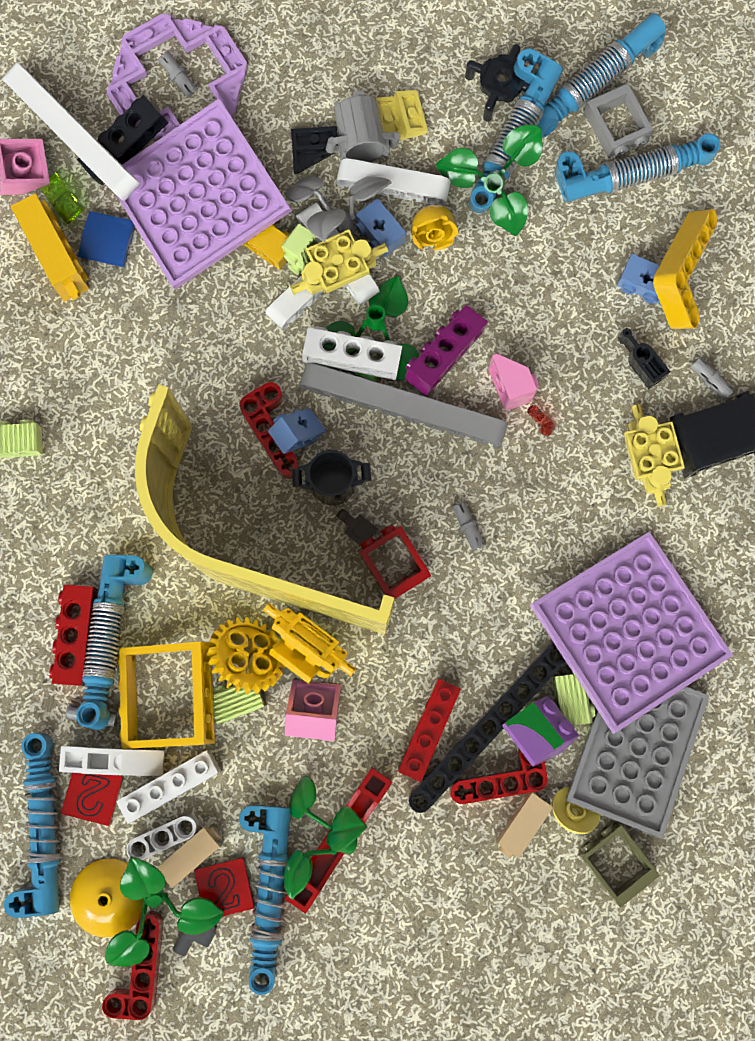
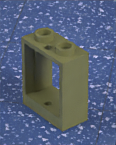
(633, 885)

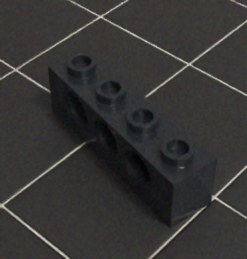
(134, 137)

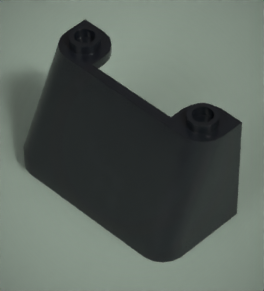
(716, 434)

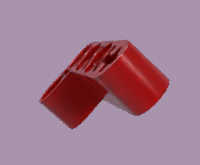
(261, 416)
(497, 781)
(138, 989)

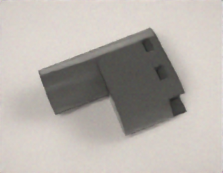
(185, 941)

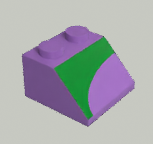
(541, 731)

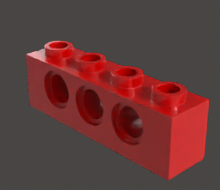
(62, 647)
(429, 730)

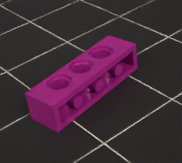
(426, 377)

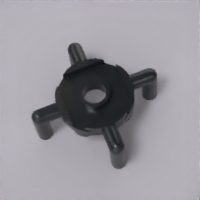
(489, 83)

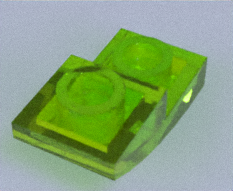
(62, 199)

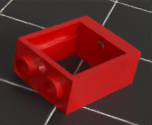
(407, 582)

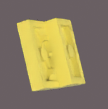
(402, 114)

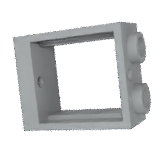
(608, 101)

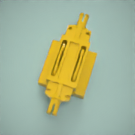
(305, 646)

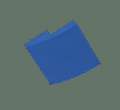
(106, 239)

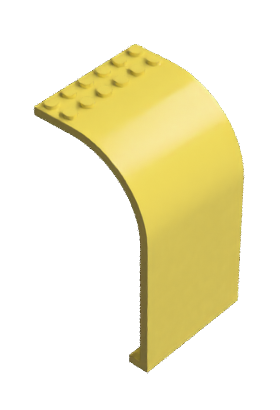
(156, 465)

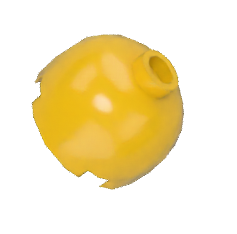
(433, 227)

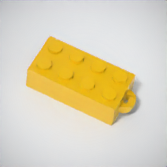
(51, 247)

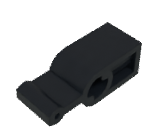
(649, 370)

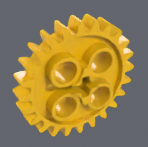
(225, 652)

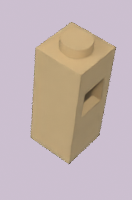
(523, 825)
(190, 855)

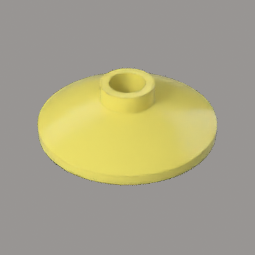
(581, 823)

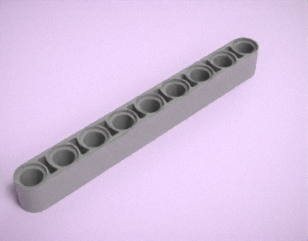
(404, 404)

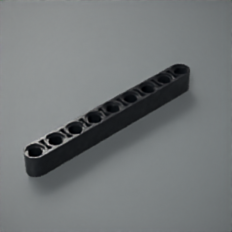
(534, 685)

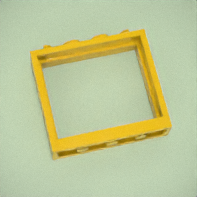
(202, 696)

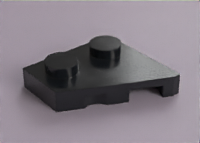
(310, 146)

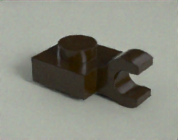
(359, 528)

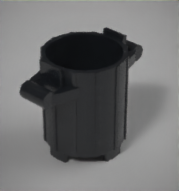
(331, 476)

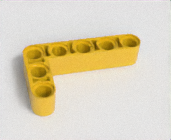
(678, 265)

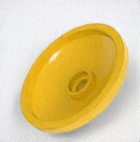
(99, 880)

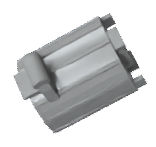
(360, 130)

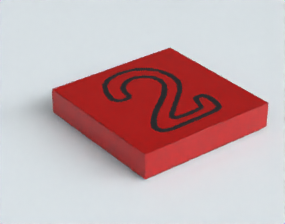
(92, 797)
(226, 885)

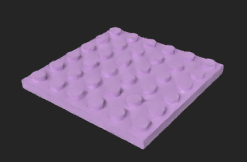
(200, 194)
(631, 631)

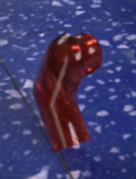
(541, 419)

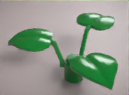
(510, 211)
(390, 301)
(341, 838)
(147, 882)

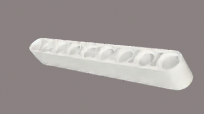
(71, 131)

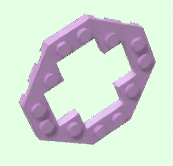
(190, 36)

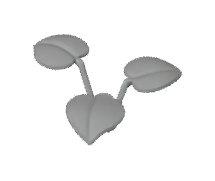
(324, 222)

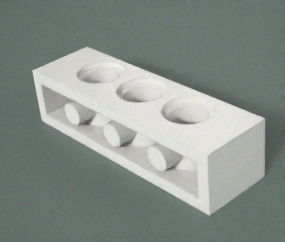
(361, 363)
(168, 786)

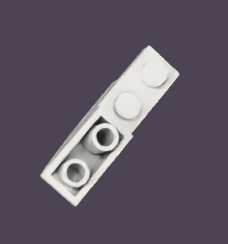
(112, 761)

